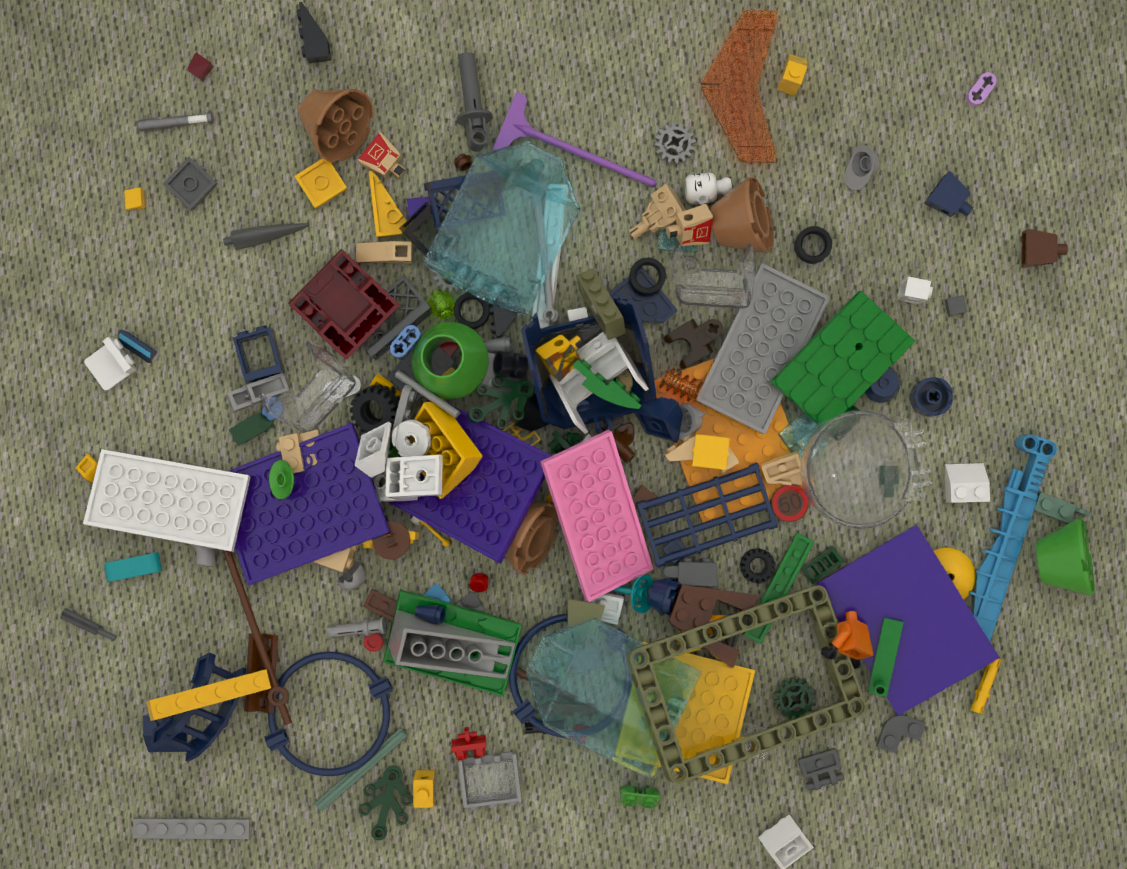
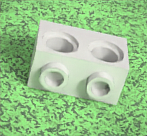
(914, 290)

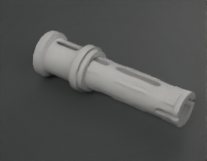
(366, 627)

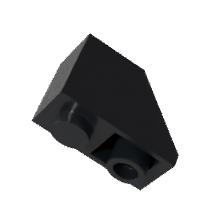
(503, 319)

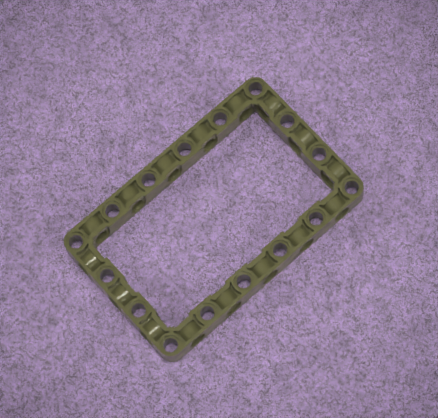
(763, 741)

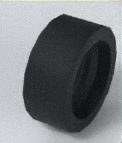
(827, 244)
(651, 290)
(457, 311)

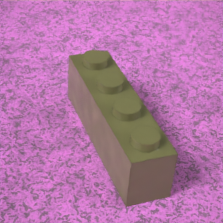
(601, 304)

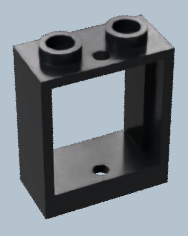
(414, 222)

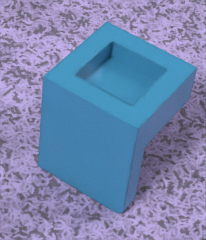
(437, 592)

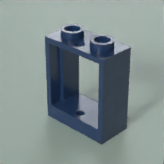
(244, 336)

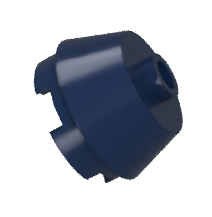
(885, 387)
(663, 595)

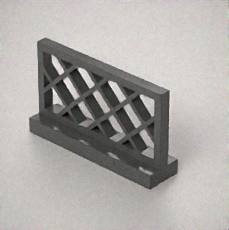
(414, 318)

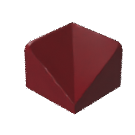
(199, 67)

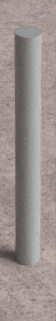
(427, 394)

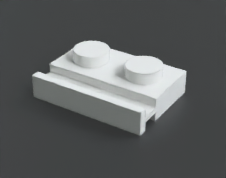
(613, 606)

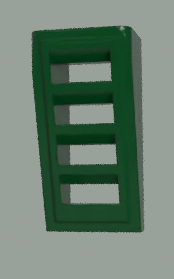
(826, 570)

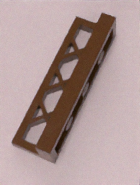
(256, 701)

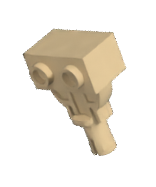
(660, 212)

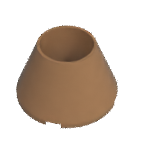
(743, 218)
(533, 537)

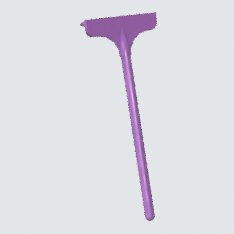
(517, 126)

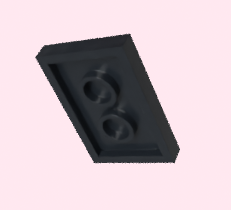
(440, 363)

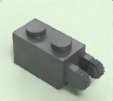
(693, 573)

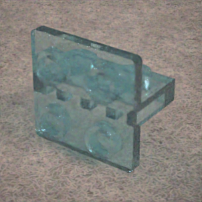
(798, 433)

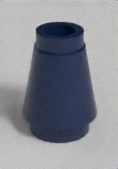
(431, 613)

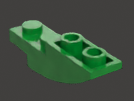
(611, 392)

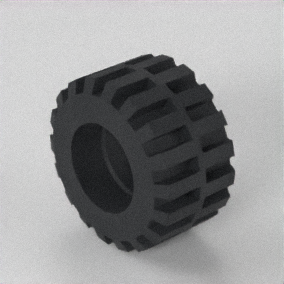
(361, 410)

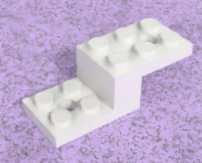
(403, 479)

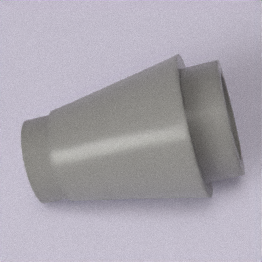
(499, 344)

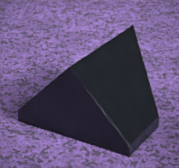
(532, 416)

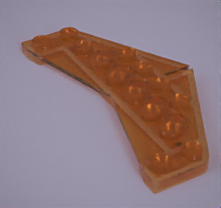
(737, 97)

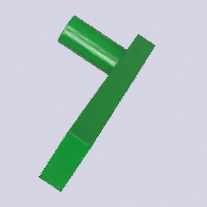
(885, 656)

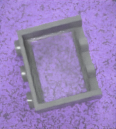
(490, 780)

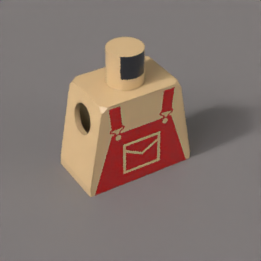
(382, 158)
(692, 226)

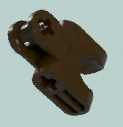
(697, 338)

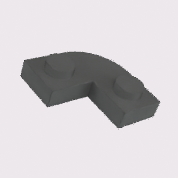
(895, 728)

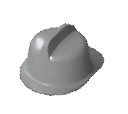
(861, 167)
(690, 420)

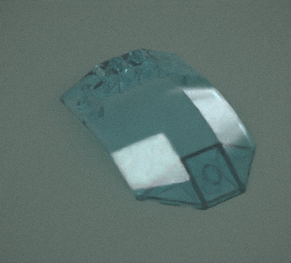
(506, 226)
(591, 698)

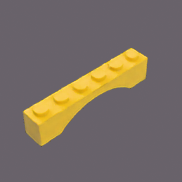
(208, 695)

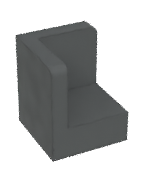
(472, 602)

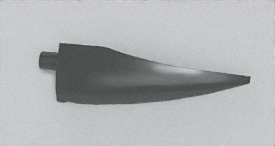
(258, 235)

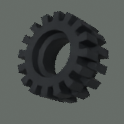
(757, 577)

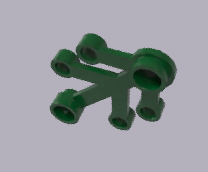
(503, 399)
(387, 800)

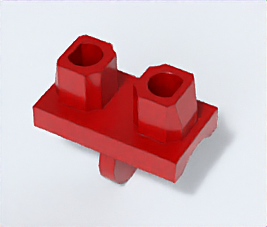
(469, 741)

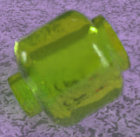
(441, 304)

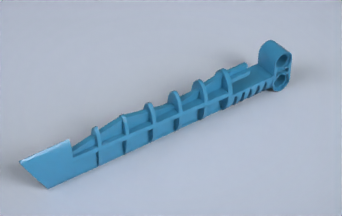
(1018, 506)

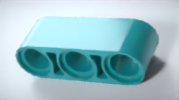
(132, 567)

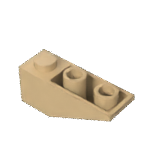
(385, 252)

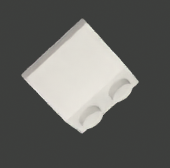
(374, 450)
(966, 483)
(785, 842)

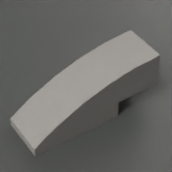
(249, 395)

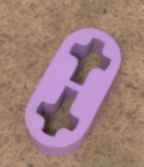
(978, 87)

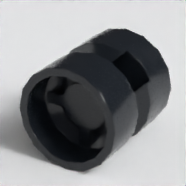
(508, 365)

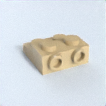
(292, 451)

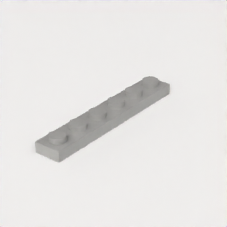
(191, 828)

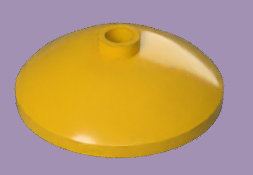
(960, 567)

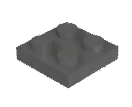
(190, 183)

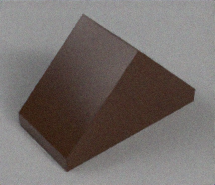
(643, 494)

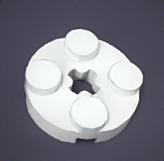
(418, 431)

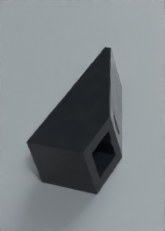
(316, 44)

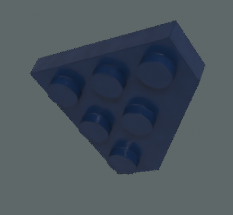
(651, 308)

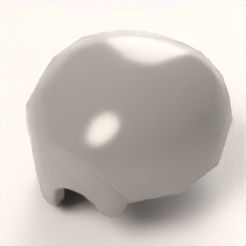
(353, 578)

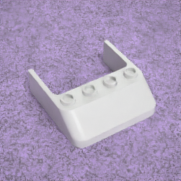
(605, 357)

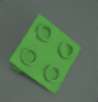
(648, 800)

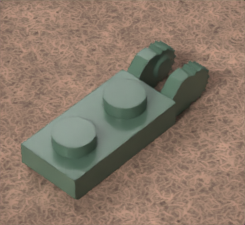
(1057, 508)

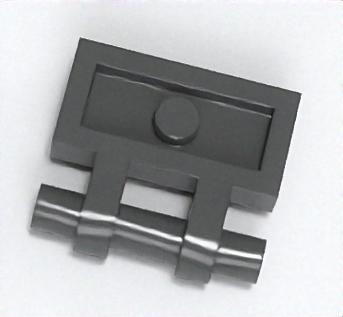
(820, 763)

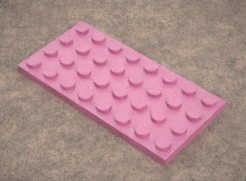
(597, 515)

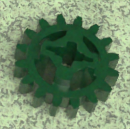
(799, 692)

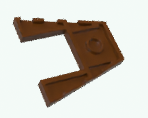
(695, 607)

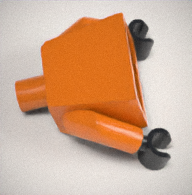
(851, 640)

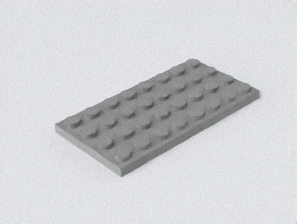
(759, 346)

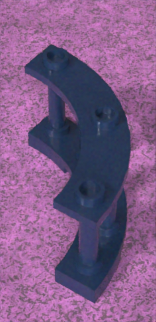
(165, 733)

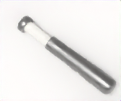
(168, 122)

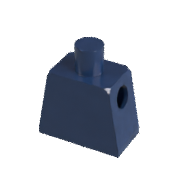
(949, 196)

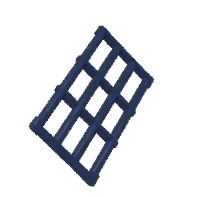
(721, 500)

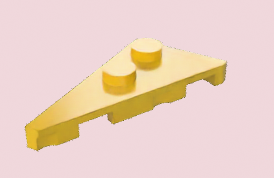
(386, 213)

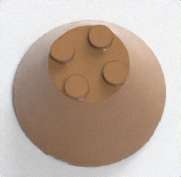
(336, 121)

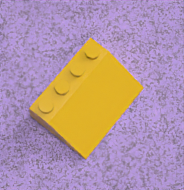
(449, 441)

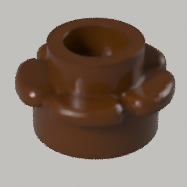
(463, 162)

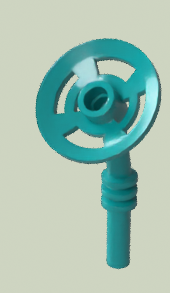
(638, 593)

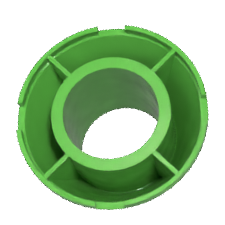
(468, 374)
(1066, 559)

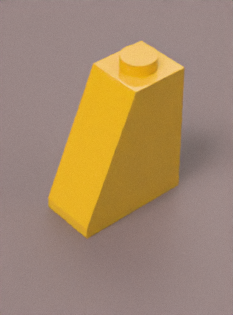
(792, 75)

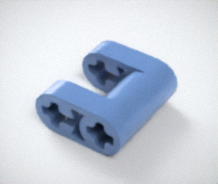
(399, 342)

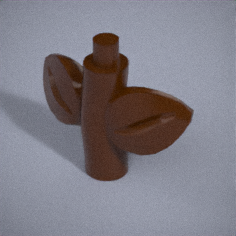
(623, 437)

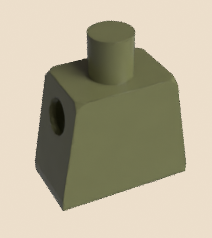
(582, 611)

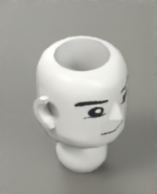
(704, 187)

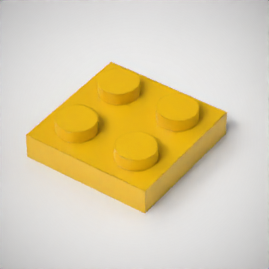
(321, 182)

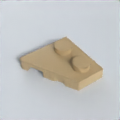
(783, 469)

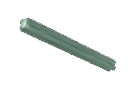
(349, 779)

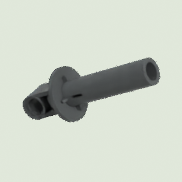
(474, 117)

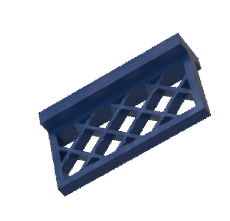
(441, 186)

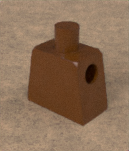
(1040, 248)

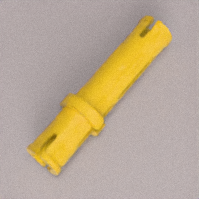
(984, 688)

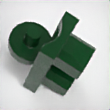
(560, 442)

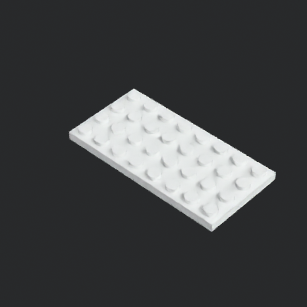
(167, 500)

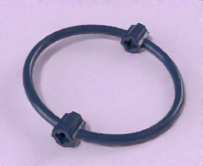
(379, 689)
(525, 710)

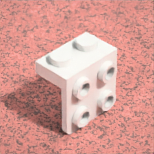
(110, 364)

